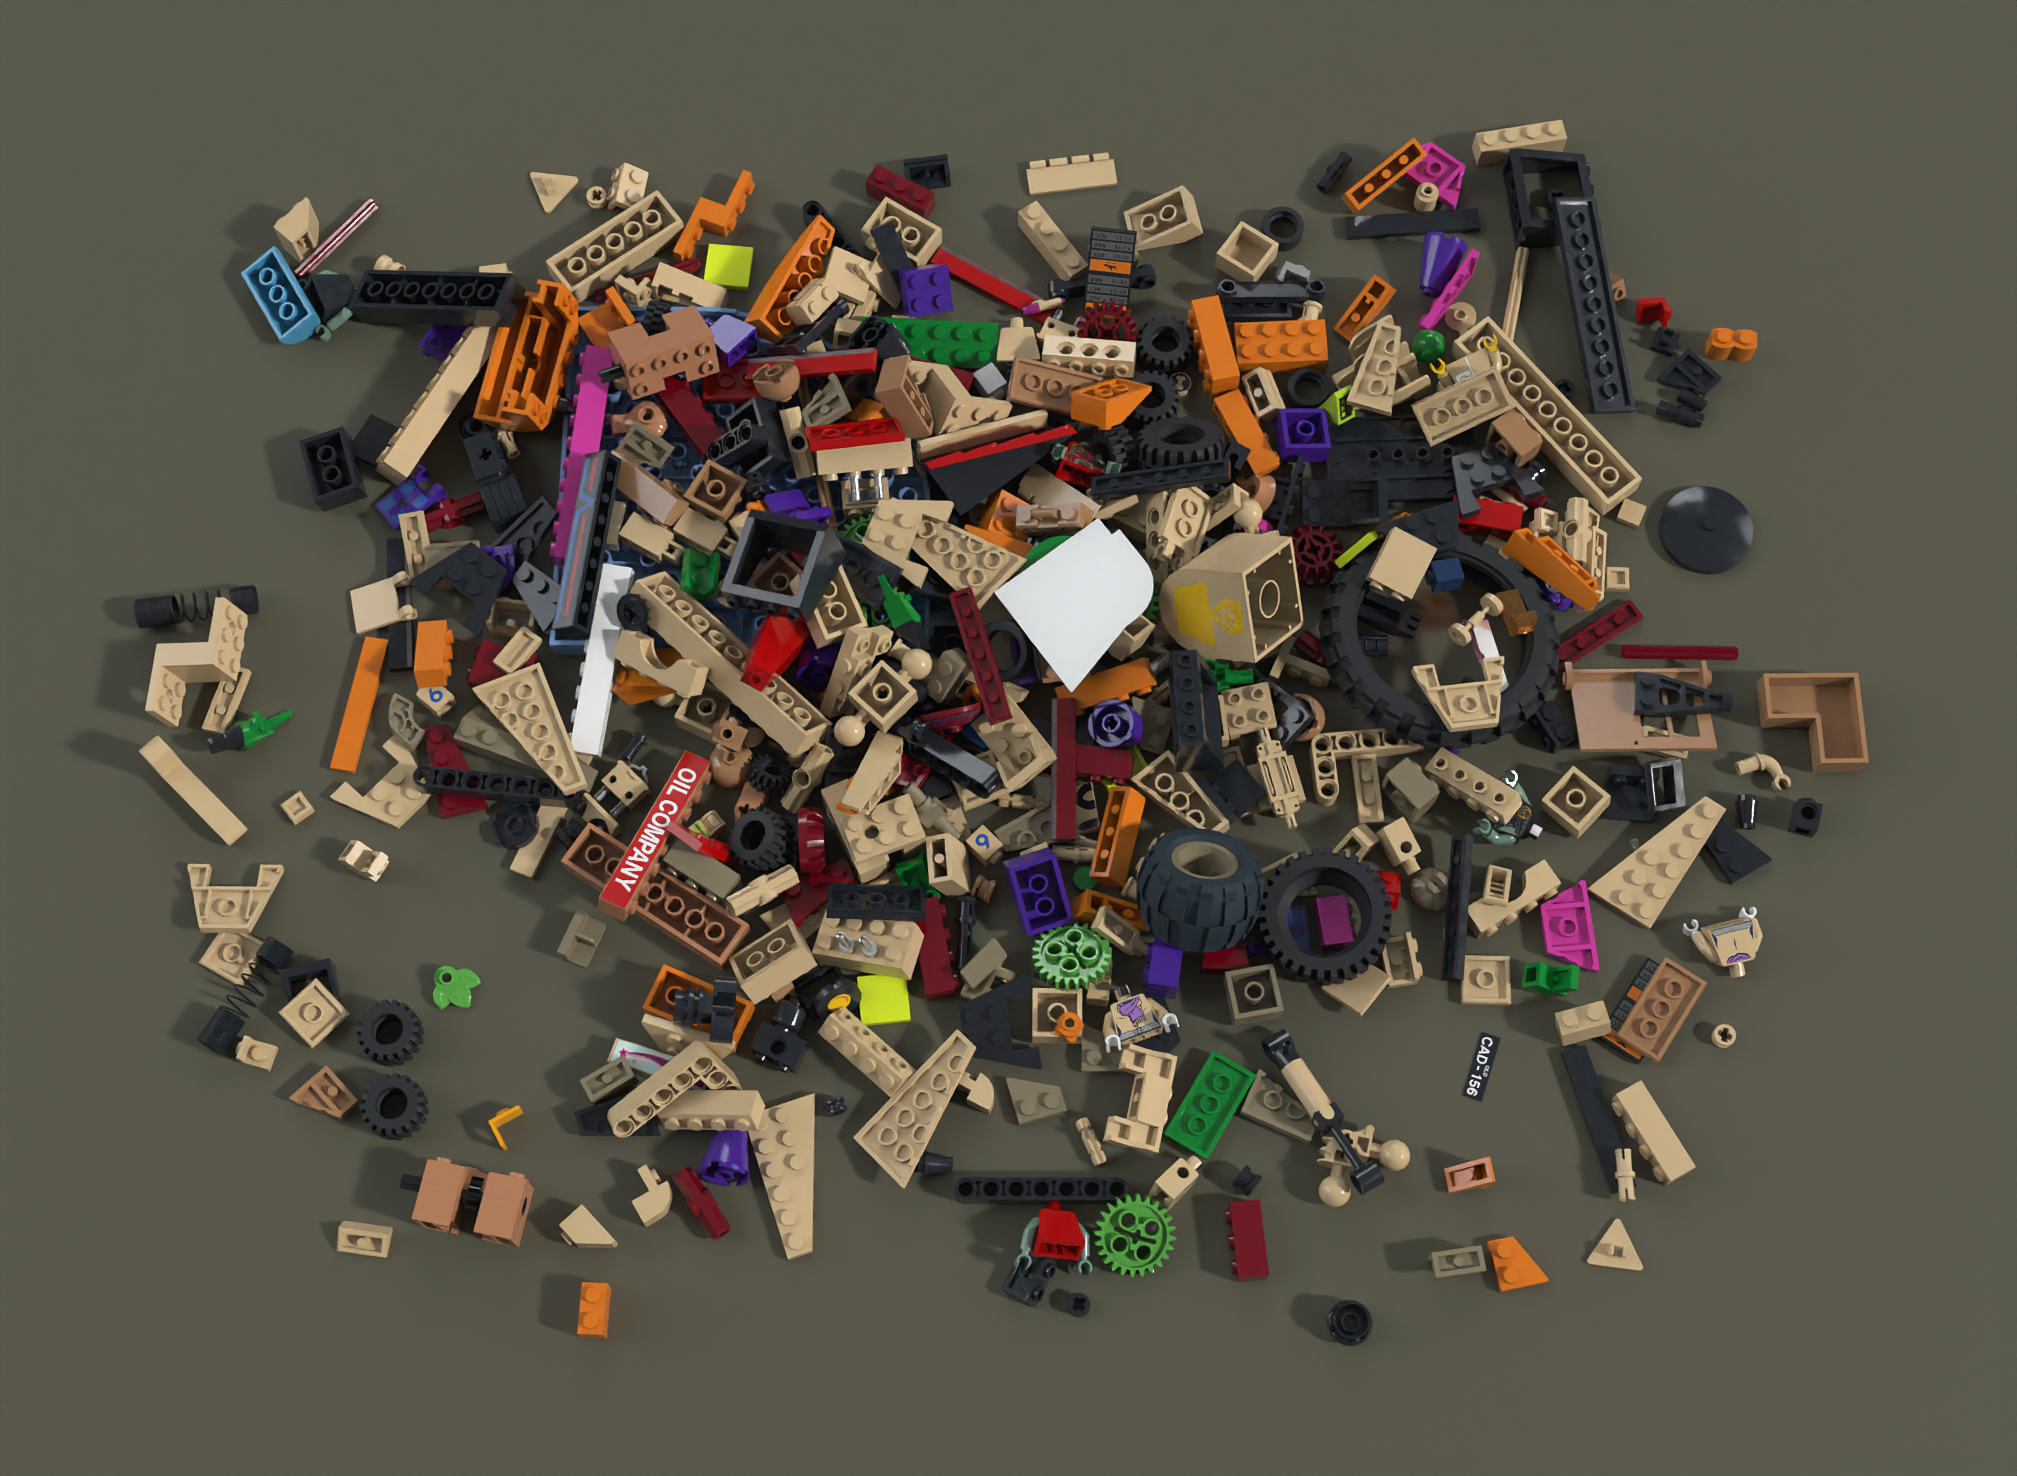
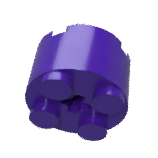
(816, 665)
(1115, 714)

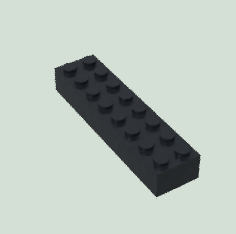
(438, 298)

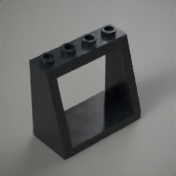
(1519, 161)
(791, 534)
(1194, 713)

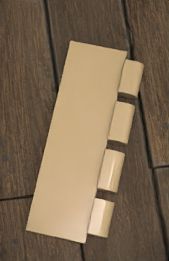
(1075, 176)
(1044, 489)

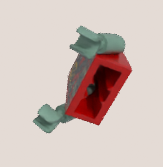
(1080, 463)
(1056, 1236)

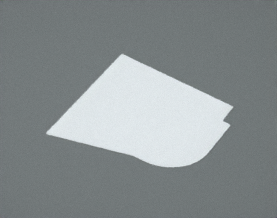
(1080, 599)

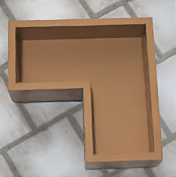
(1827, 706)

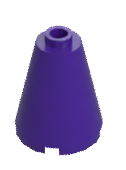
(1439, 261)
(726, 1159)

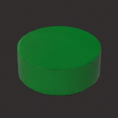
(1082, 880)

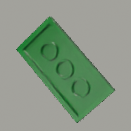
(1209, 1105)

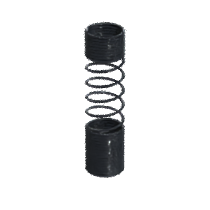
(165, 609)
(224, 1024)

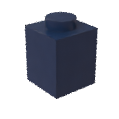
(1444, 575)

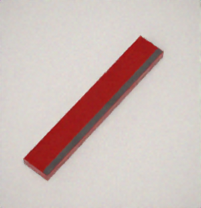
(990, 283)
(822, 363)

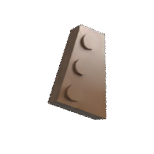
(903, 399)

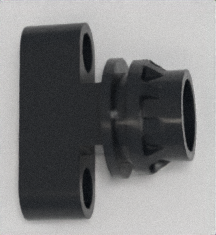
(708, 1008)

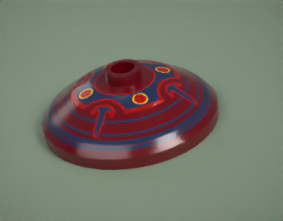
(953, 717)

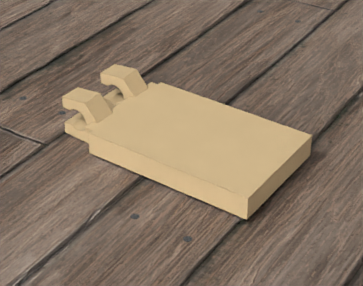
(1183, 526)

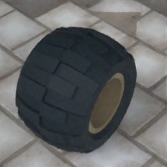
(1199, 890)

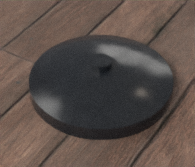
(1705, 530)

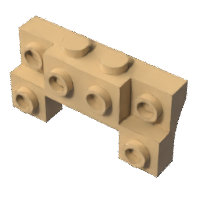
(852, 665)
(1148, 1100)

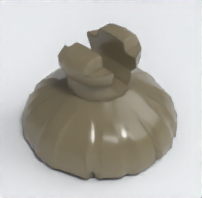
(1425, 892)

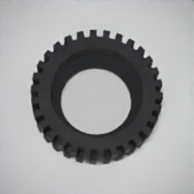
(1334, 871)

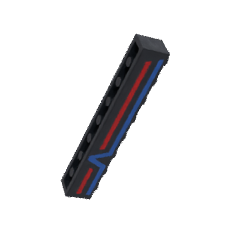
(587, 544)

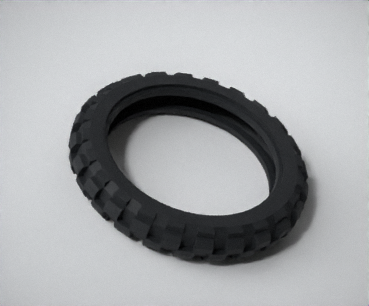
(1419, 721)

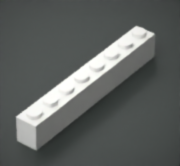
(600, 666)

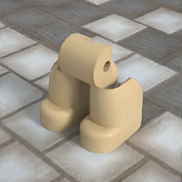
(1408, 379)

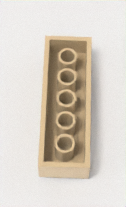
(616, 246)

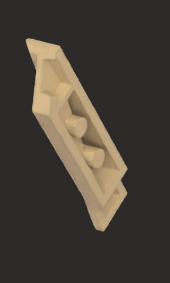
(1595, 555)
(875, 773)

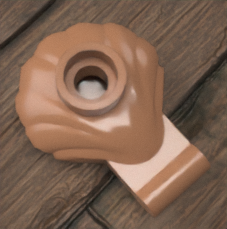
(647, 413)

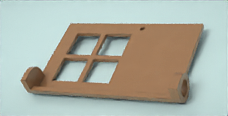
(1605, 710)

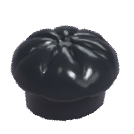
(1349, 1322)

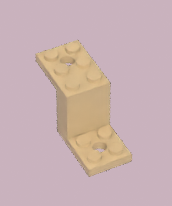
(951, 402)
(196, 662)
(897, 828)

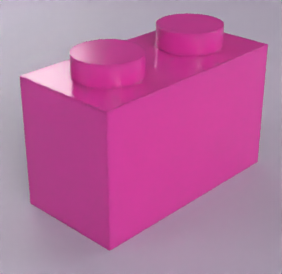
(1334, 923)

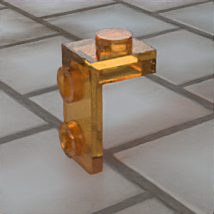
(1514, 613)

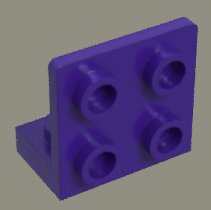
(793, 504)

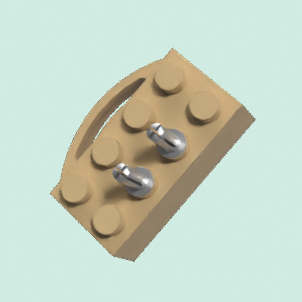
(864, 458)
(869, 946)

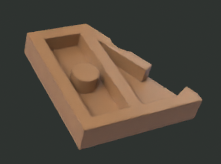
(326, 1094)

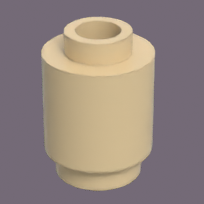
(1426, 197)

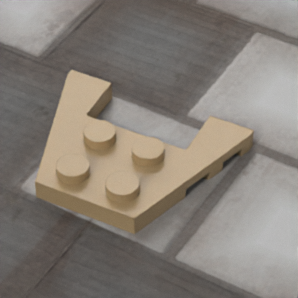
(895, 528)
(1466, 704)
(394, 796)
(231, 907)

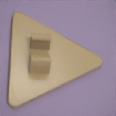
(552, 188)
(1615, 1250)

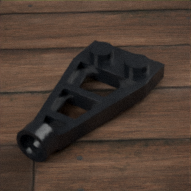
(797, 341)
(1647, 697)
(1293, 720)

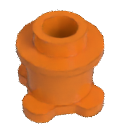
(1069, 1033)

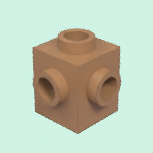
(738, 737)

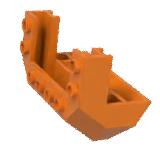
(530, 361)

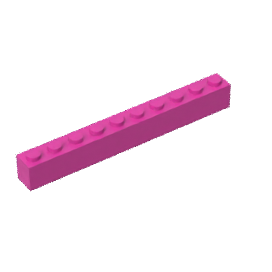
(586, 439)

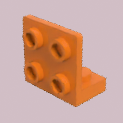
(606, 318)

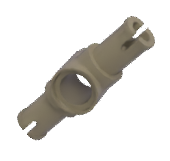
(930, 811)

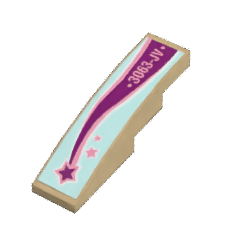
(644, 1060)

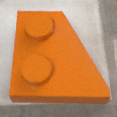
(1513, 1265)

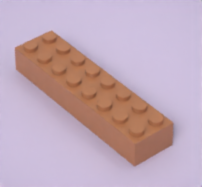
(667, 903)

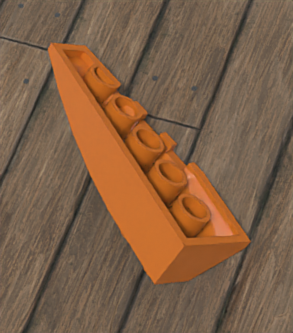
(794, 272)

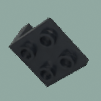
(1233, 791)
(1628, 794)

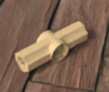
(793, 427)
(1577, 530)
(814, 767)
(762, 890)

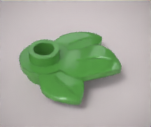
(456, 990)

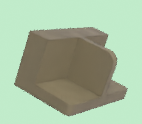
(581, 939)
(609, 1081)
(1457, 1262)

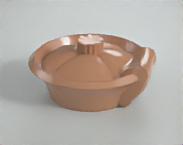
(1260, 489)

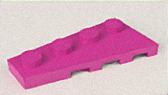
(1450, 291)

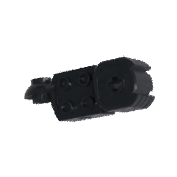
(870, 333)
(496, 483)

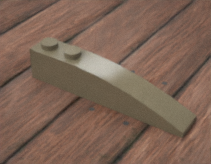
(486, 736)

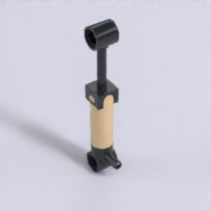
(1324, 1114)

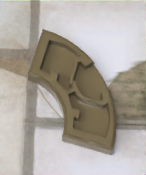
(402, 722)

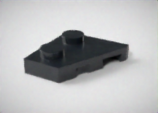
(1690, 373)

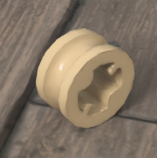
(596, 191)
(1730, 1032)

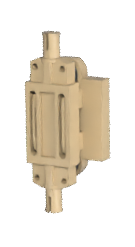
(1278, 778)

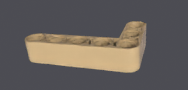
(1335, 752)
(192, 790)
(667, 1084)

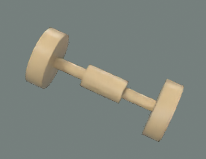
(1490, 605)

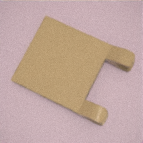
(878, 276)
(378, 604)

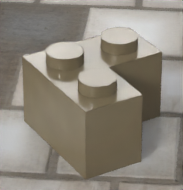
(946, 675)

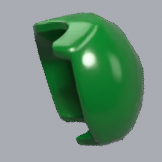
(1428, 346)

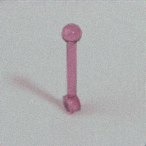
(1480, 656)

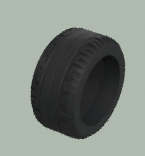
(1026, 659)

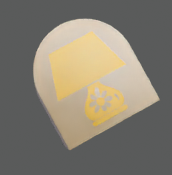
(1235, 598)

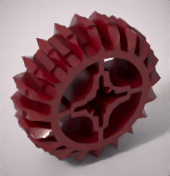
(1097, 314)

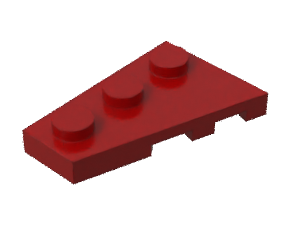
(703, 844)

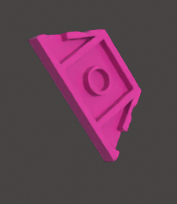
(1440, 170)
(1569, 928)

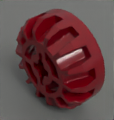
(1311, 569)
(811, 840)

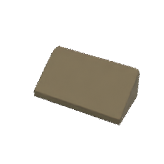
(983, 964)

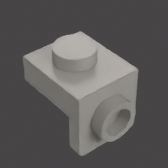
(1292, 272)

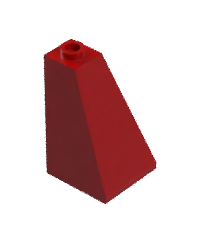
(773, 650)

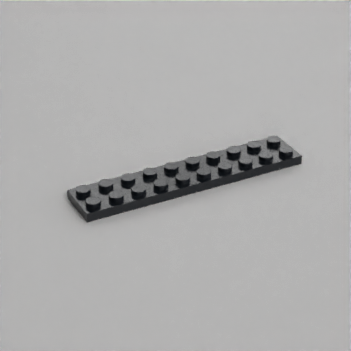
(1593, 305)

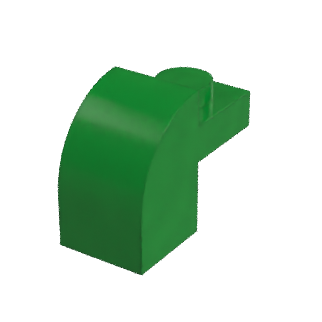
(1550, 980)

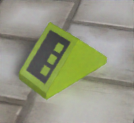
(1337, 408)

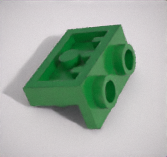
(700, 574)
(915, 873)

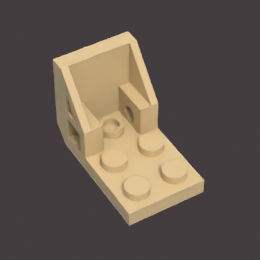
(1017, 746)

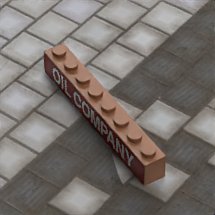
(653, 838)

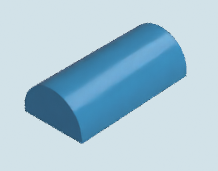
(281, 297)

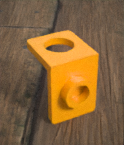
(502, 1117)

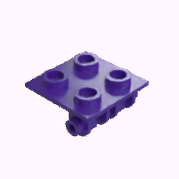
(441, 340)

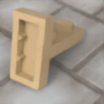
(1298, 667)

